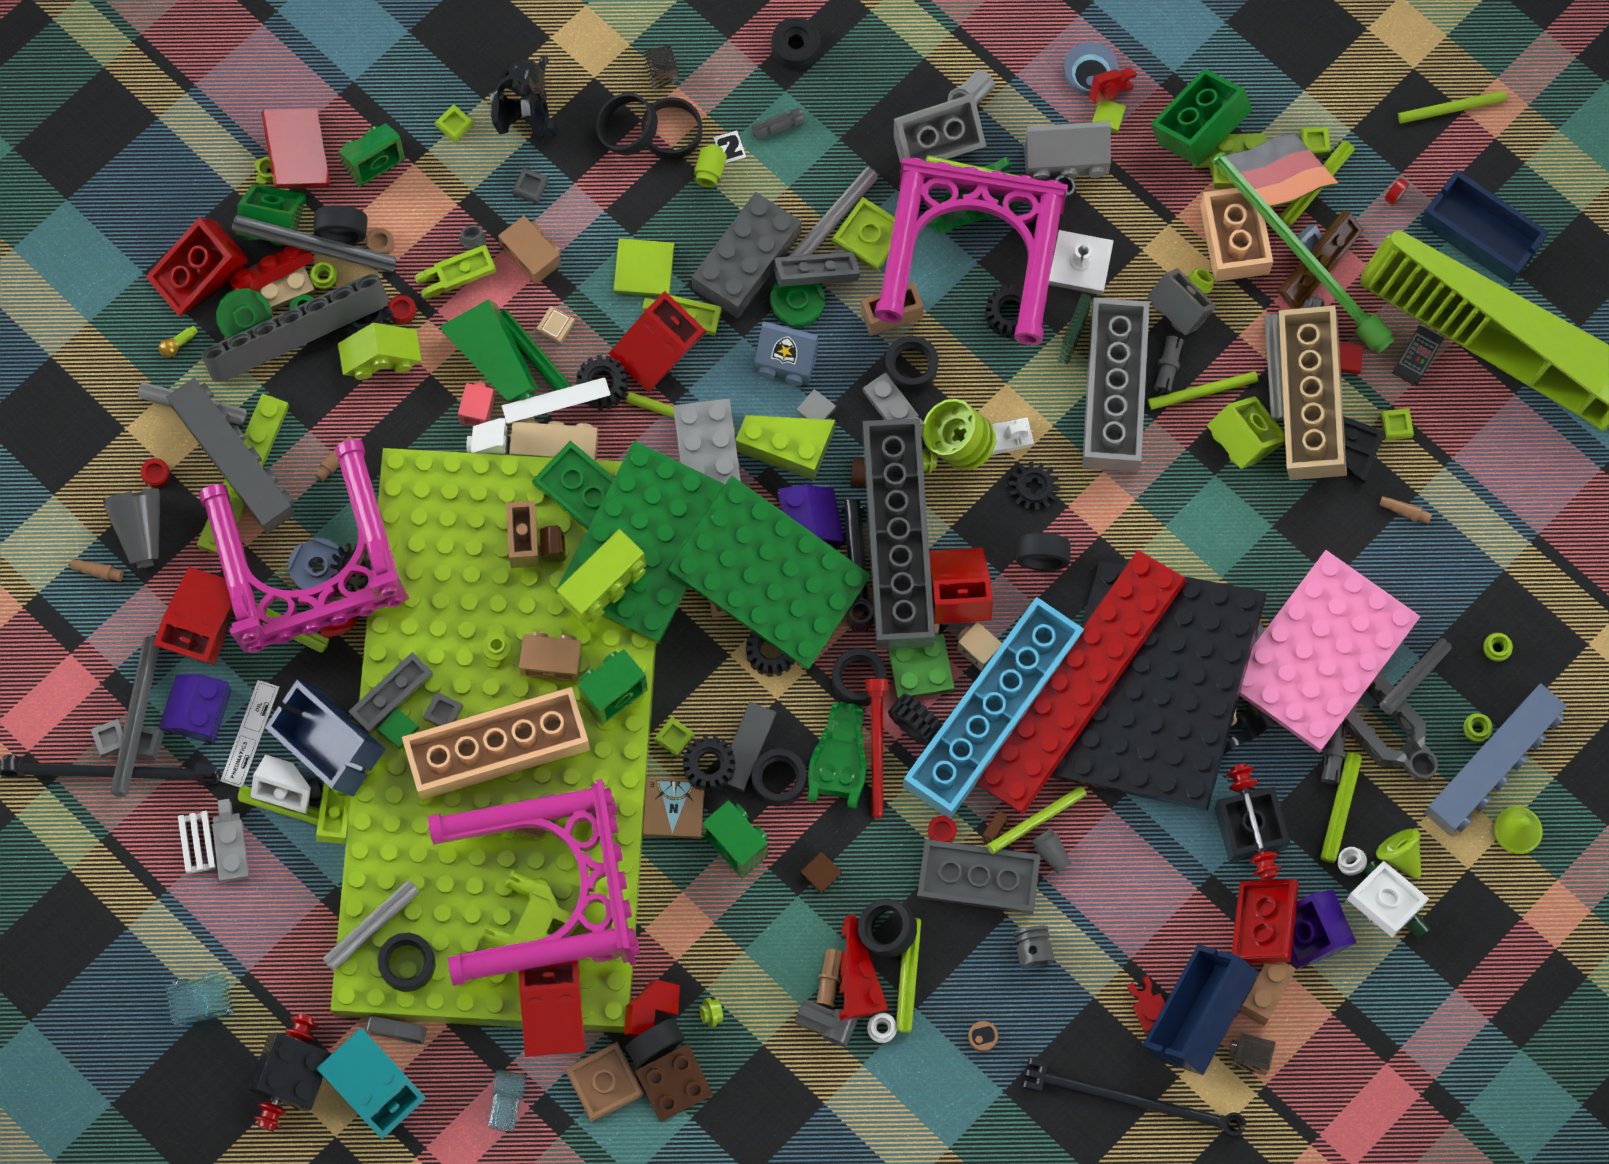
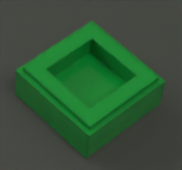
(396, 727)

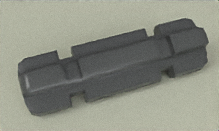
(778, 123)

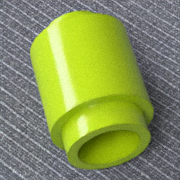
(710, 166)

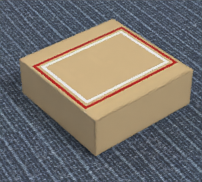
(555, 325)

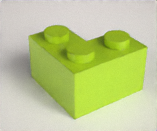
(379, 348)

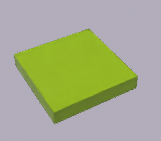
(866, 234)
(643, 267)

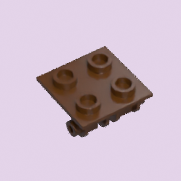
(673, 1082)

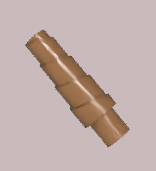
(329, 465)
(1407, 510)
(98, 570)

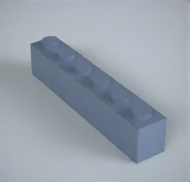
(1495, 760)

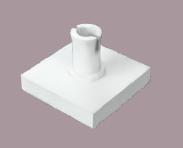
(1081, 262)
(1388, 899)

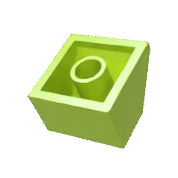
(1246, 432)

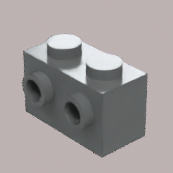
(1181, 302)

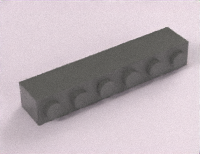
(230, 454)

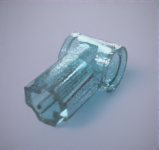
(507, 1093)

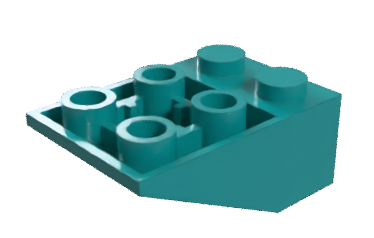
(371, 1083)

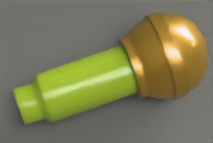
(169, 347)

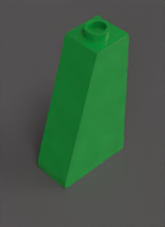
(492, 349)

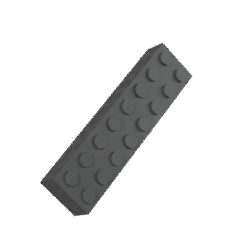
(898, 534)

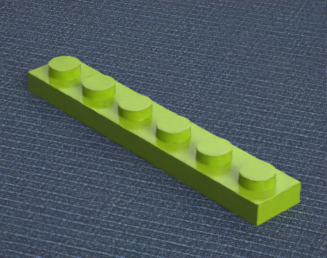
(261, 435)

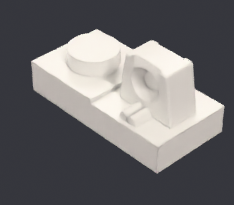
(1012, 436)

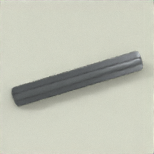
(1415, 676)

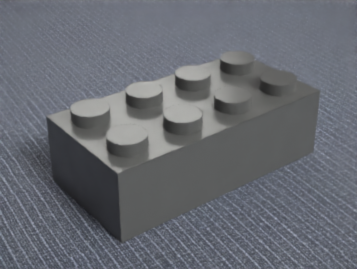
(745, 255)

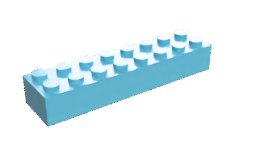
(992, 708)

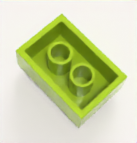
(602, 578)

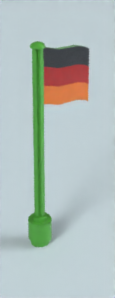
(1279, 175)

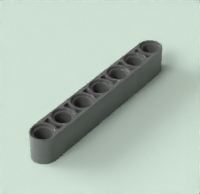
(295, 328)

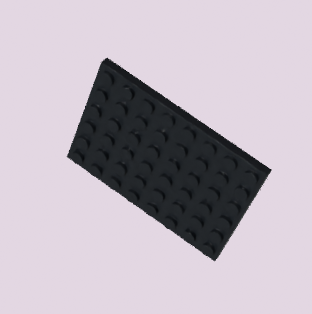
(1175, 701)

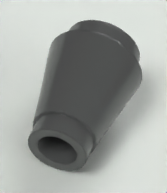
(1051, 850)

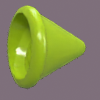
(1518, 830)
(1402, 852)

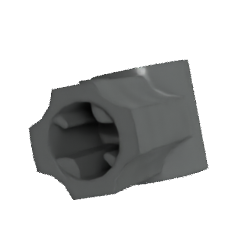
(825, 1023)

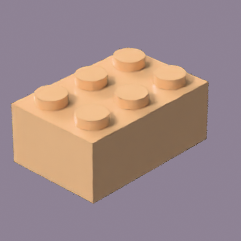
(1235, 236)

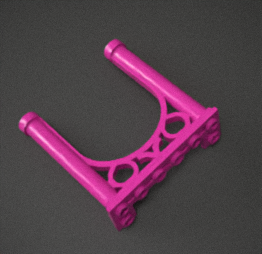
(916, 181)
(383, 585)
(603, 945)

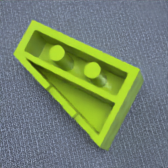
(786, 442)

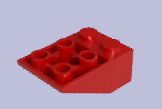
(657, 341)
(960, 586)
(197, 617)
(552, 1009)

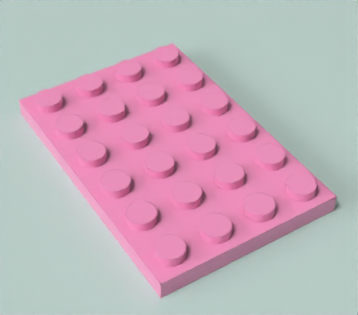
(1324, 650)

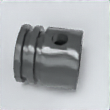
(1032, 940)

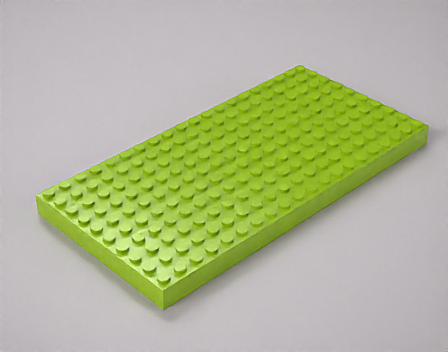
(453, 559)

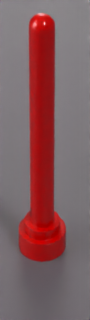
(877, 690)

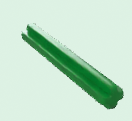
(535, 354)

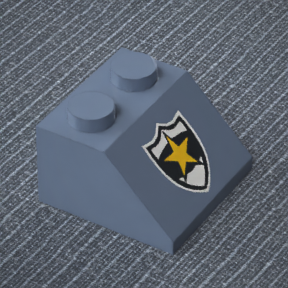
(786, 354)

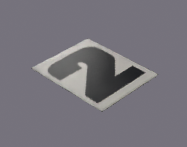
(731, 146)

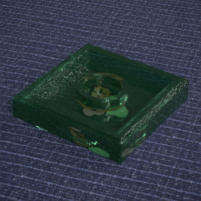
(1075, 328)

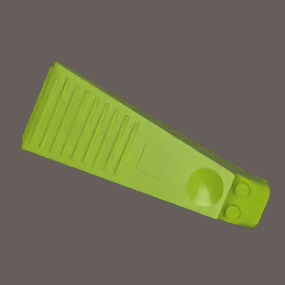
(1494, 324)

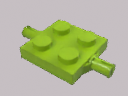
(1230, 145)

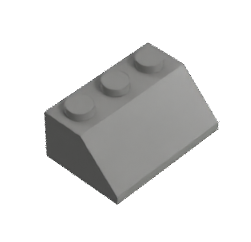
(940, 130)
(1068, 150)

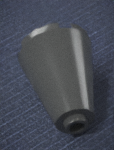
(136, 524)

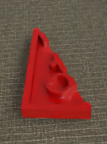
(859, 980)

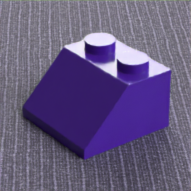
(814, 509)
(196, 707)
(1319, 929)

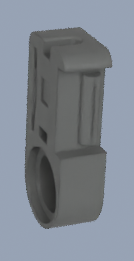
(396, 1029)

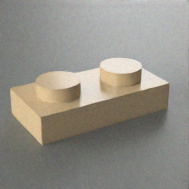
(287, 288)

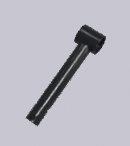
(855, 552)

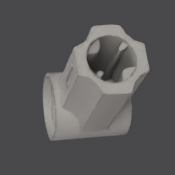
(978, 83)

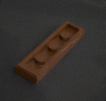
(1328, 252)

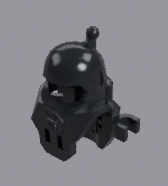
(528, 81)

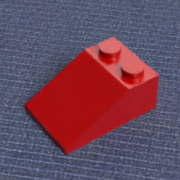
(196, 266)

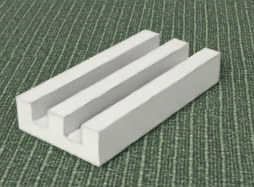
(193, 818)

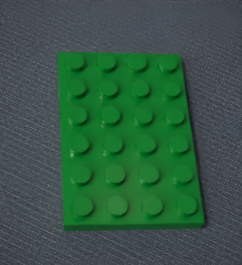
(656, 508)
(768, 572)

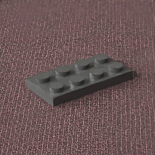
(977, 877)

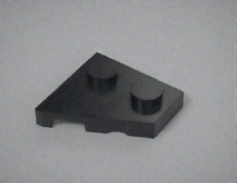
(1361, 447)

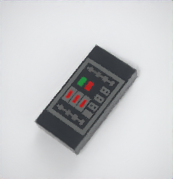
(1418, 355)

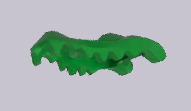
(951, 220)
(839, 759)

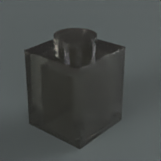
(661, 66)
(1251, 1053)

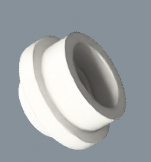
(1347, 856)
(882, 1018)

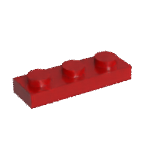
(271, 268)

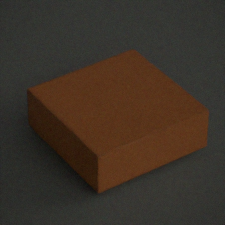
(995, 827)
(821, 872)

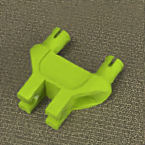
(537, 918)

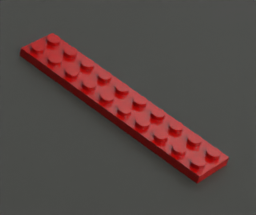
(1081, 681)

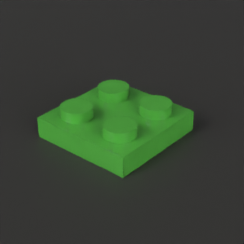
(921, 670)

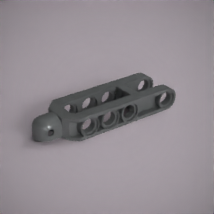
(1414, 755)

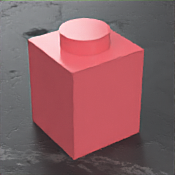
(476, 404)

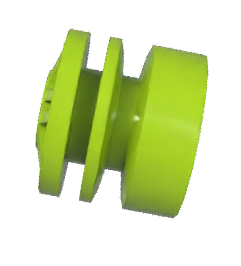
(959, 434)

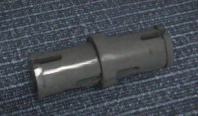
(1168, 364)
(1334, 755)

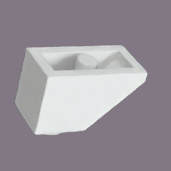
(489, 438)
(280, 784)

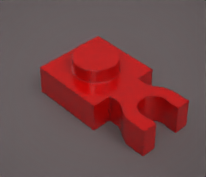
(1107, 84)
(1148, 1006)

